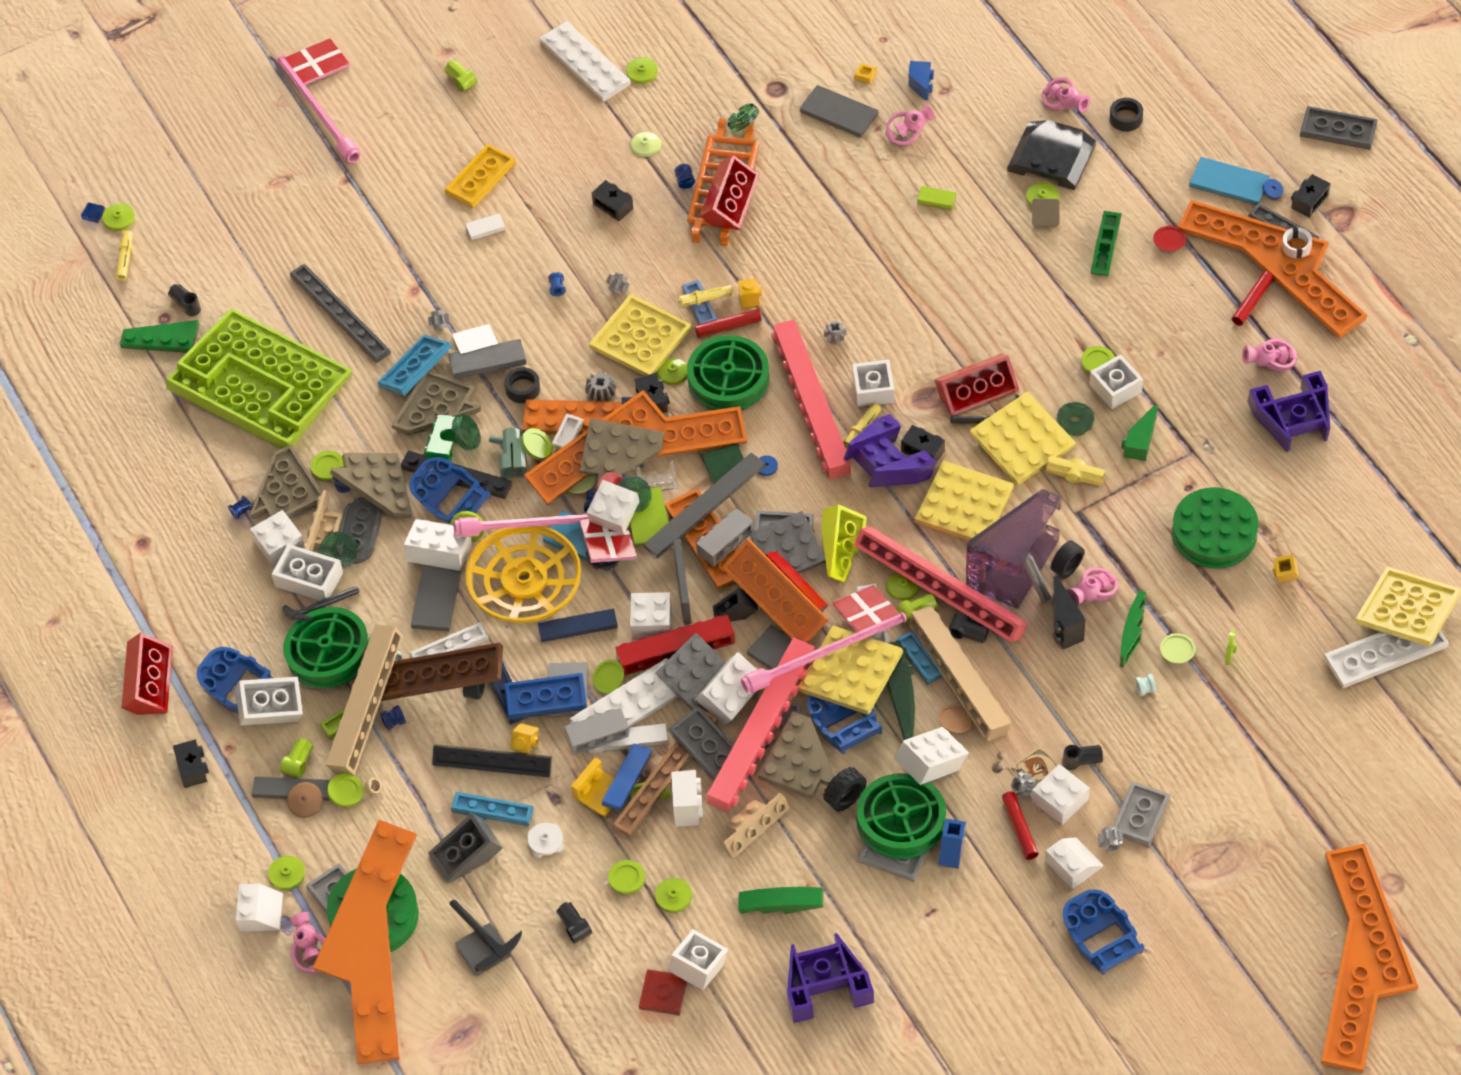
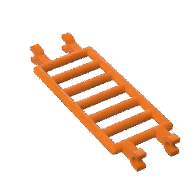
(708, 151)

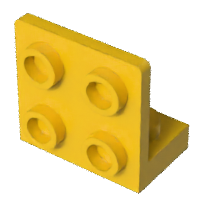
(592, 787)

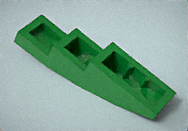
(1106, 243)
(1132, 631)
(781, 899)

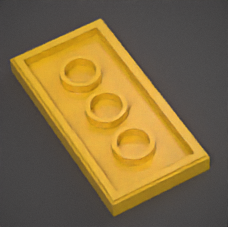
(480, 176)

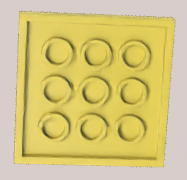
(640, 336)
(1022, 438)
(963, 501)
(1408, 606)
(851, 674)

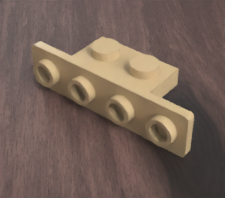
(323, 523)
(753, 822)

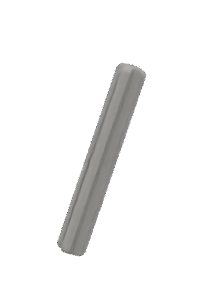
(1036, 579)

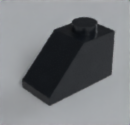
(736, 605)

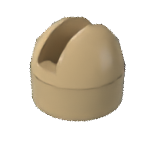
(374, 788)

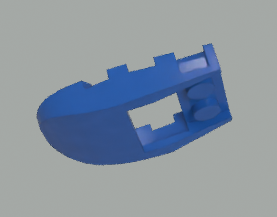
(437, 478)
(223, 670)
(827, 714)
(1093, 913)

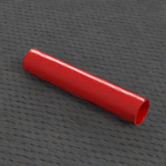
(1252, 298)
(728, 323)
(1020, 826)

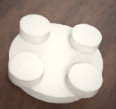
(545, 839)

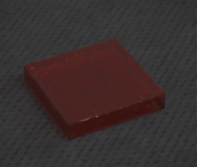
(662, 992)

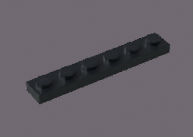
(495, 485)
(492, 760)

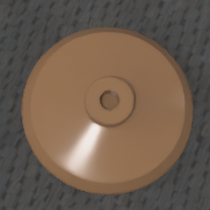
(955, 719)
(305, 799)

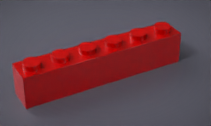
(652, 650)

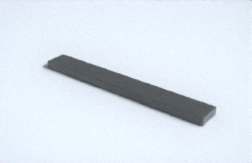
(340, 313)
(704, 505)

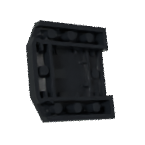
(1053, 152)

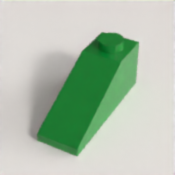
(1139, 436)

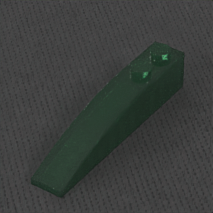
(902, 693)

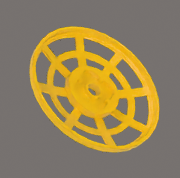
(523, 566)

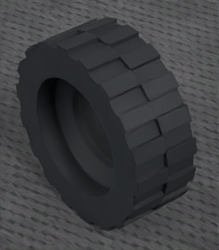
(844, 789)

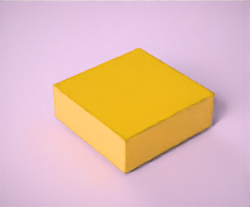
(865, 73)

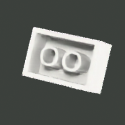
(436, 545)
(307, 573)
(724, 693)
(269, 701)
(931, 755)

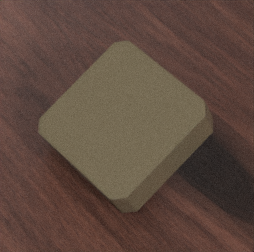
(1045, 212)

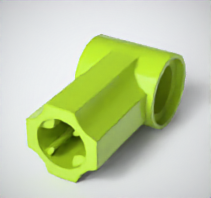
(463, 78)
(922, 602)
(295, 763)

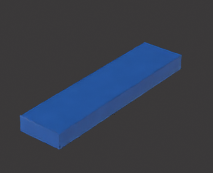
(626, 777)

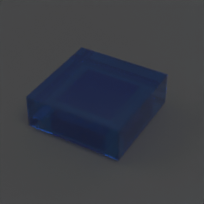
(92, 212)

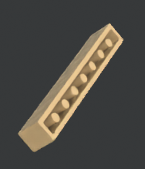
(959, 674)
(364, 700)

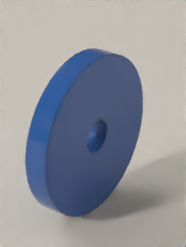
(1269, 192)
(772, 468)

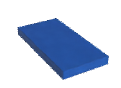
(545, 696)

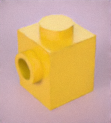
(749, 293)
(1285, 568)
(524, 738)

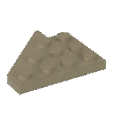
(434, 396)
(618, 448)
(377, 479)
(286, 486)
(797, 759)

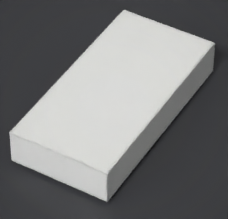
(485, 226)
(567, 431)

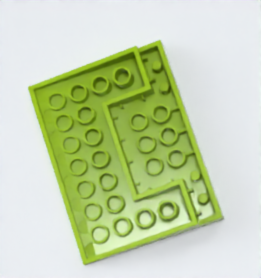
(257, 379)

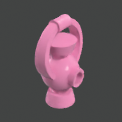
(1067, 96)
(913, 121)
(1266, 355)
(1089, 587)
(305, 938)

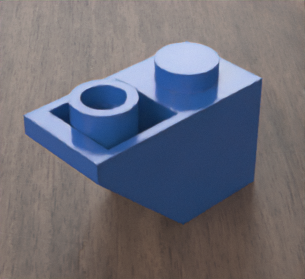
(919, 78)
(952, 843)

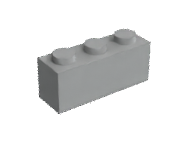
(724, 537)
(596, 731)

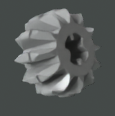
(600, 387)

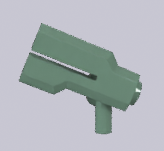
(511, 445)

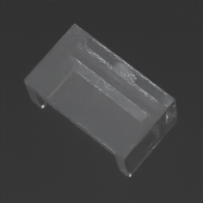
(665, 479)

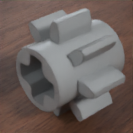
(617, 282)
(438, 319)
(835, 332)
(1023, 784)
(1110, 839)

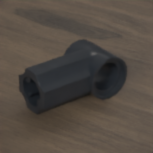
(186, 299)
(963, 627)
(1082, 756)
(576, 927)

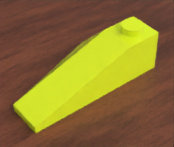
(839, 532)

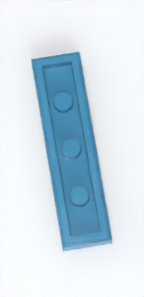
(492, 808)

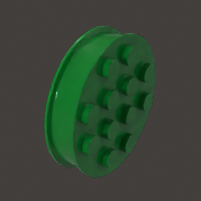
(728, 372)
(1215, 527)
(326, 649)
(900, 816)
(401, 908)

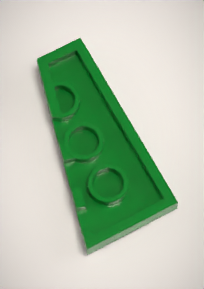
(162, 337)

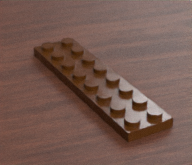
(444, 671)

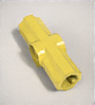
(1075, 471)

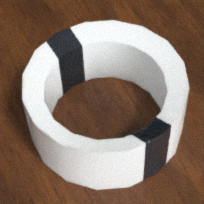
(1297, 233)

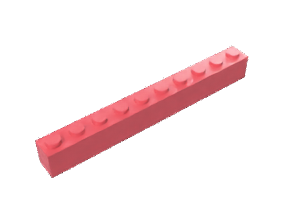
(811, 399)
(941, 584)
(758, 730)

